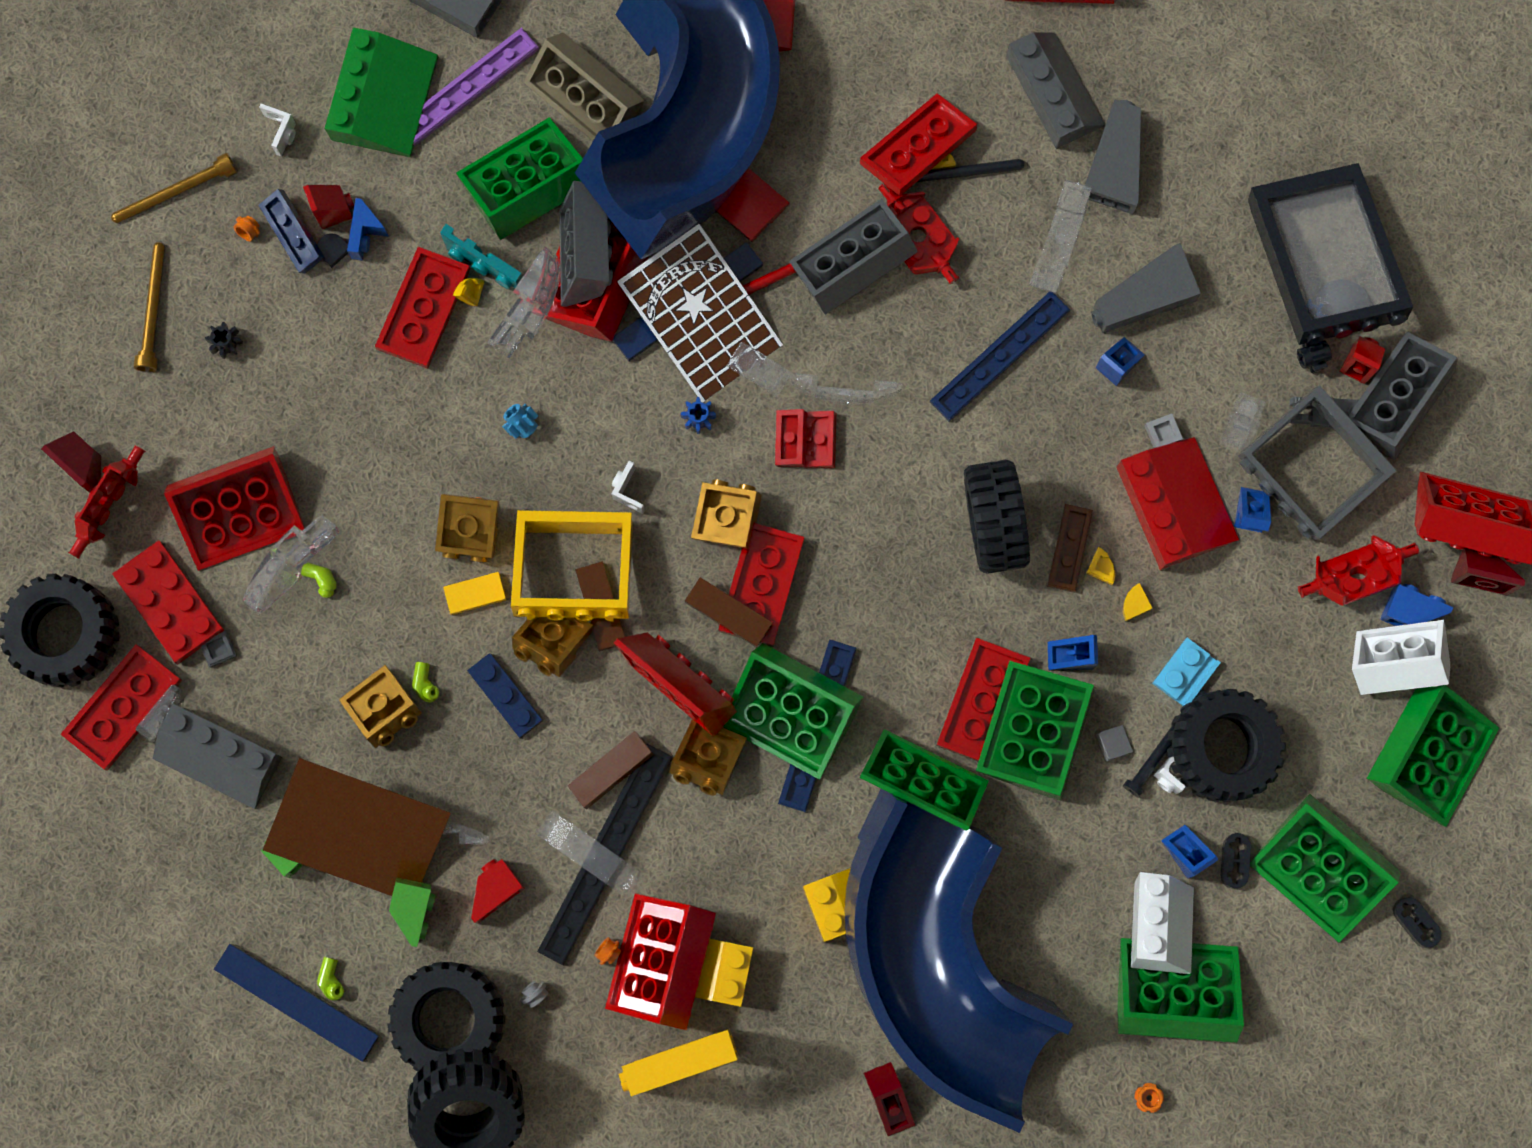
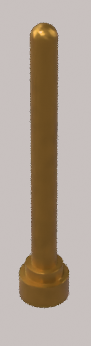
(221, 167)
(146, 356)

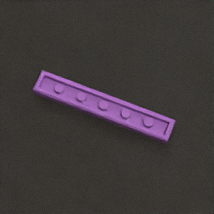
(474, 82)

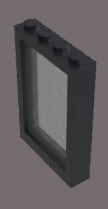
(1329, 254)

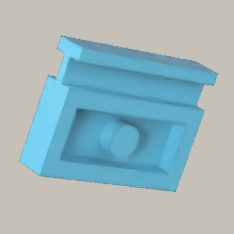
(1186, 672)

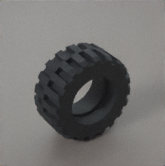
(997, 516)
(29, 609)
(1261, 736)
(433, 979)
(464, 1078)

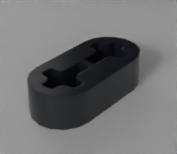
(1228, 860)
(1412, 927)

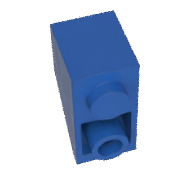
(1411, 607)

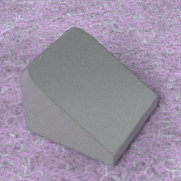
(1114, 743)

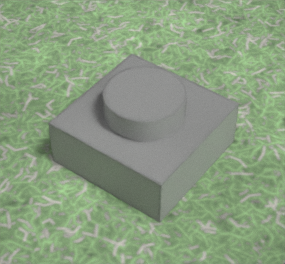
(1163, 431)

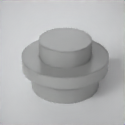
(534, 994)

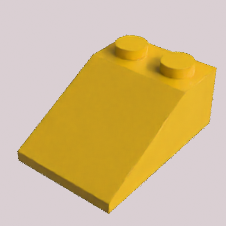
(827, 904)
(724, 972)

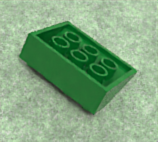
(380, 93)
(522, 178)
(792, 710)
(1035, 730)
(1433, 752)
(924, 779)
(1325, 868)
(1180, 1004)

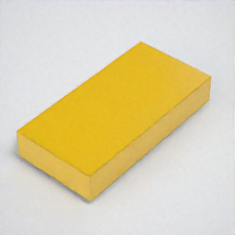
(474, 593)

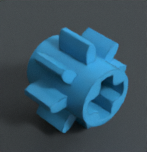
(520, 421)

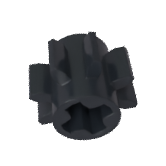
(228, 347)
(1314, 356)

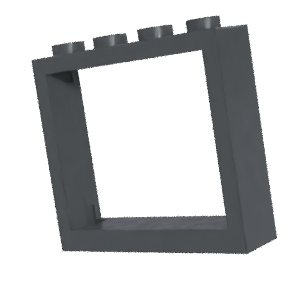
(1351, 435)

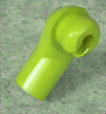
(323, 578)
(422, 685)
(328, 982)

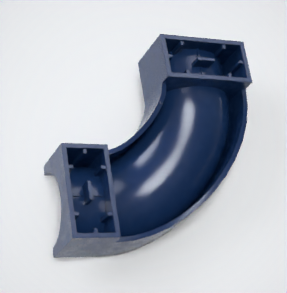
(705, 122)
(921, 966)

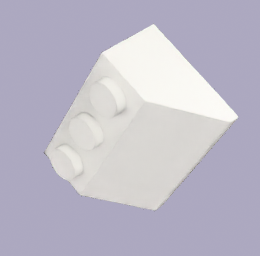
(1401, 657)
(1162, 924)

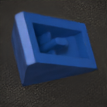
(1119, 360)
(1073, 653)
(1189, 851)

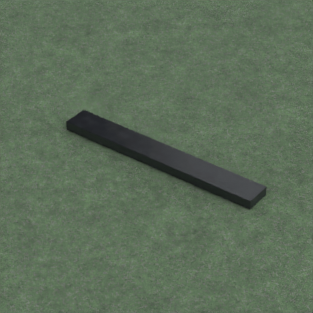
(614, 836)

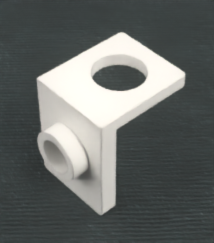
(286, 131)
(620, 483)
(1167, 780)

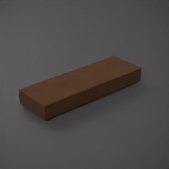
(1070, 548)
(595, 585)
(728, 612)
(610, 770)

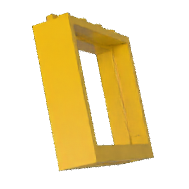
(578, 523)
(678, 1063)

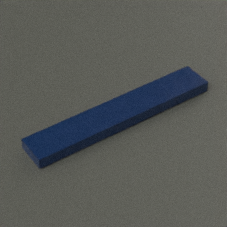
(638, 335)
(999, 356)
(799, 784)
(296, 1002)

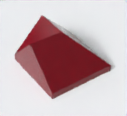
(76, 459)
(1486, 573)

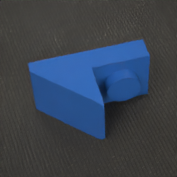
(363, 223)
(1253, 510)

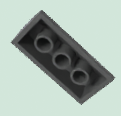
(1053, 87)
(583, 247)
(853, 256)
(1403, 393)
(214, 756)

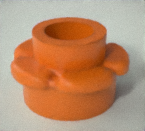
(247, 228)
(607, 951)
(1156, 1101)

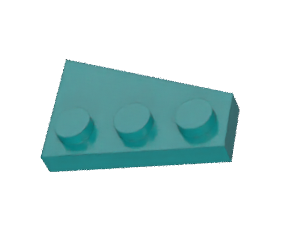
(469, 251)

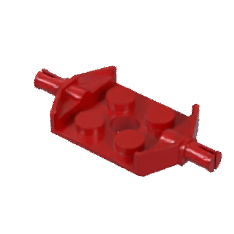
(939, 245)
(100, 499)
(1377, 561)

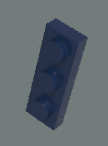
(291, 231)
(505, 695)

